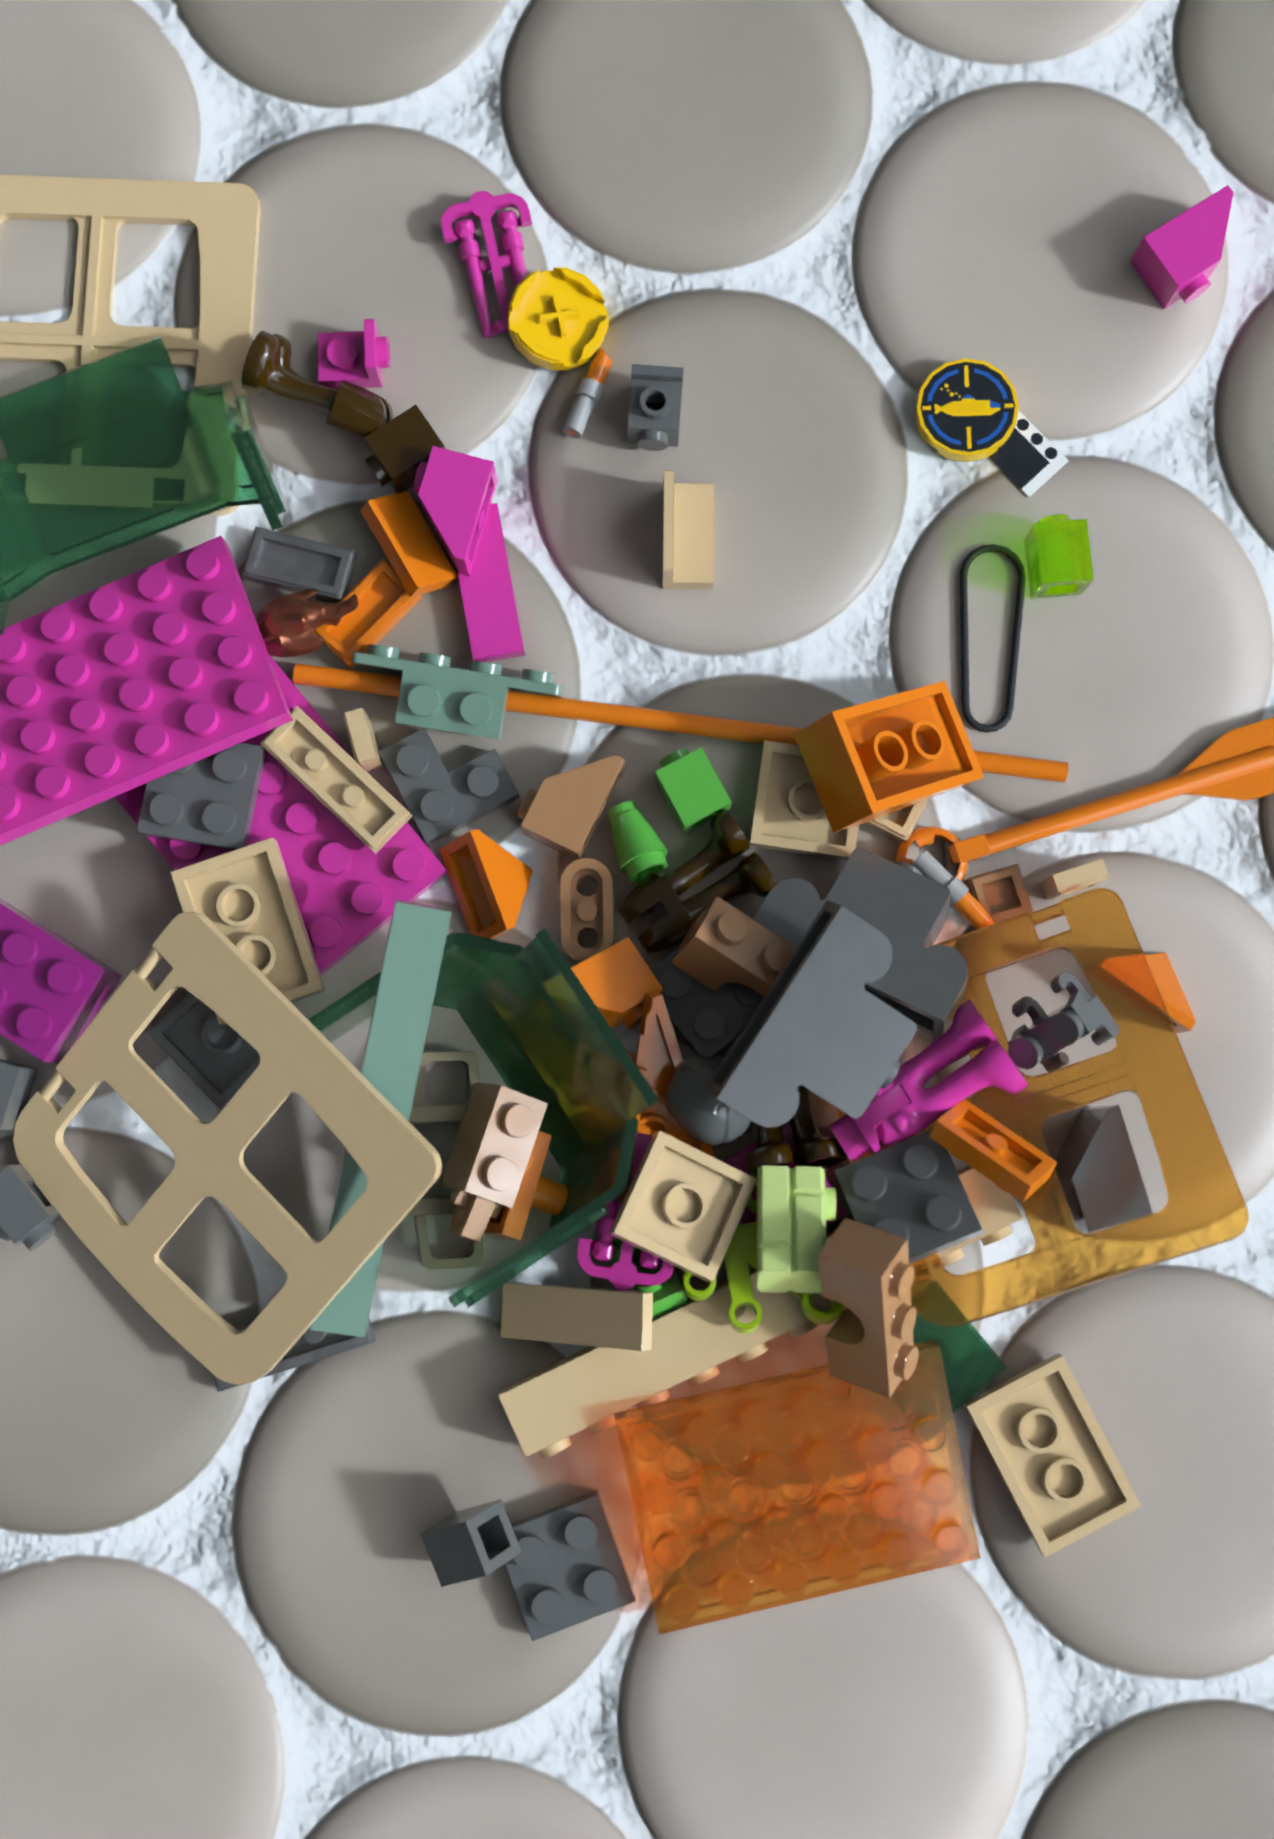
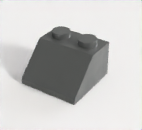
(1101, 1171)

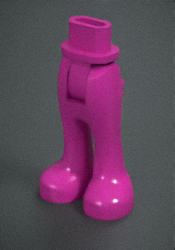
(909, 1107)

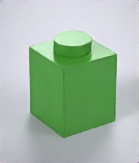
(691, 788)

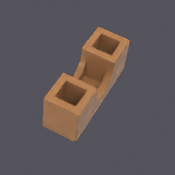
(731, 947)
(874, 1334)

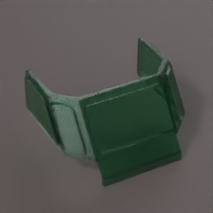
(118, 459)
(549, 1046)

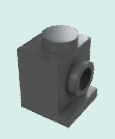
(655, 387)
(24, 1209)

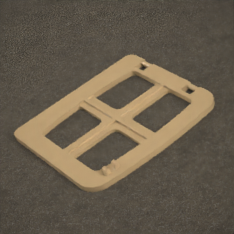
(228, 249)
(210, 1155)

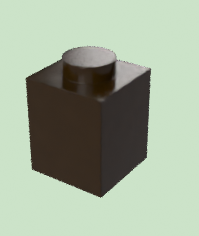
(400, 448)

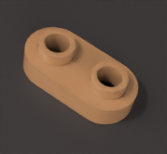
(586, 912)

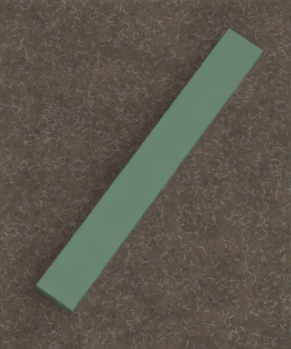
(392, 1066)

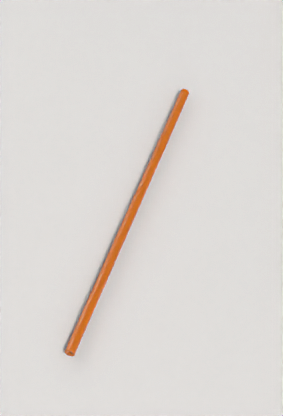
(652, 719)

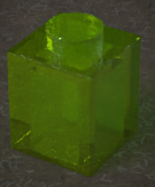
(1058, 557)

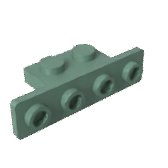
(451, 697)

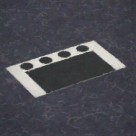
(1028, 457)

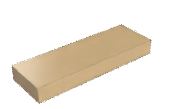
(336, 780)
(577, 1315)

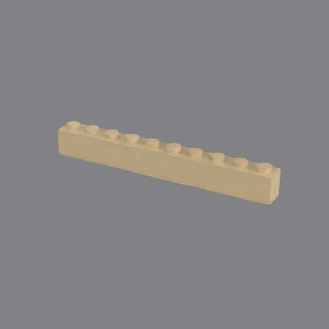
(688, 1346)

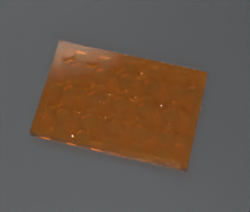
(794, 1490)

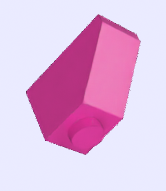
(1185, 251)
(457, 500)

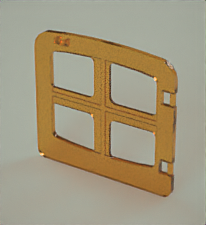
(1147, 1060)

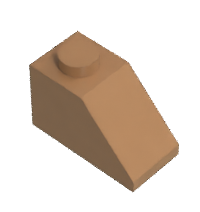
(571, 805)

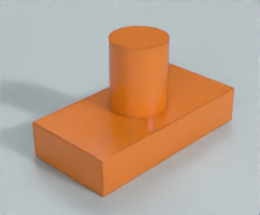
(533, 1192)

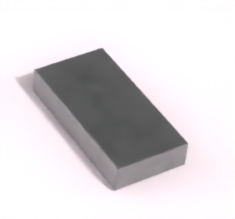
(299, 564)

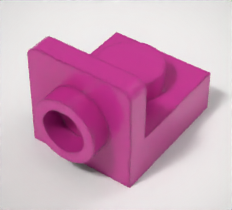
(353, 356)

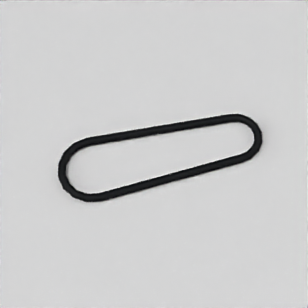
(1015, 640)

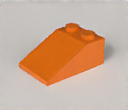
(887, 755)

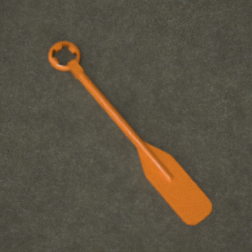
(1231, 768)

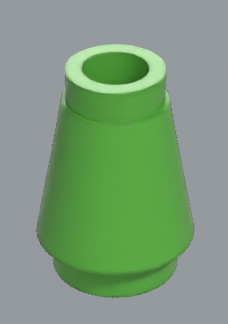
(636, 843)

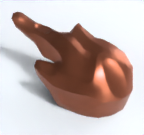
(291, 620)

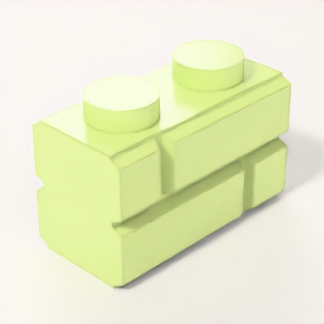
(792, 1227)

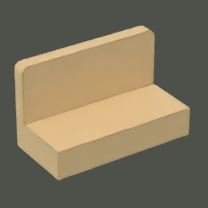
(687, 534)

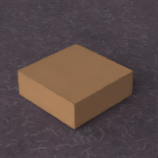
(1001, 892)

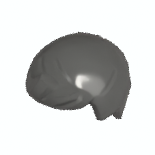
(698, 1110)

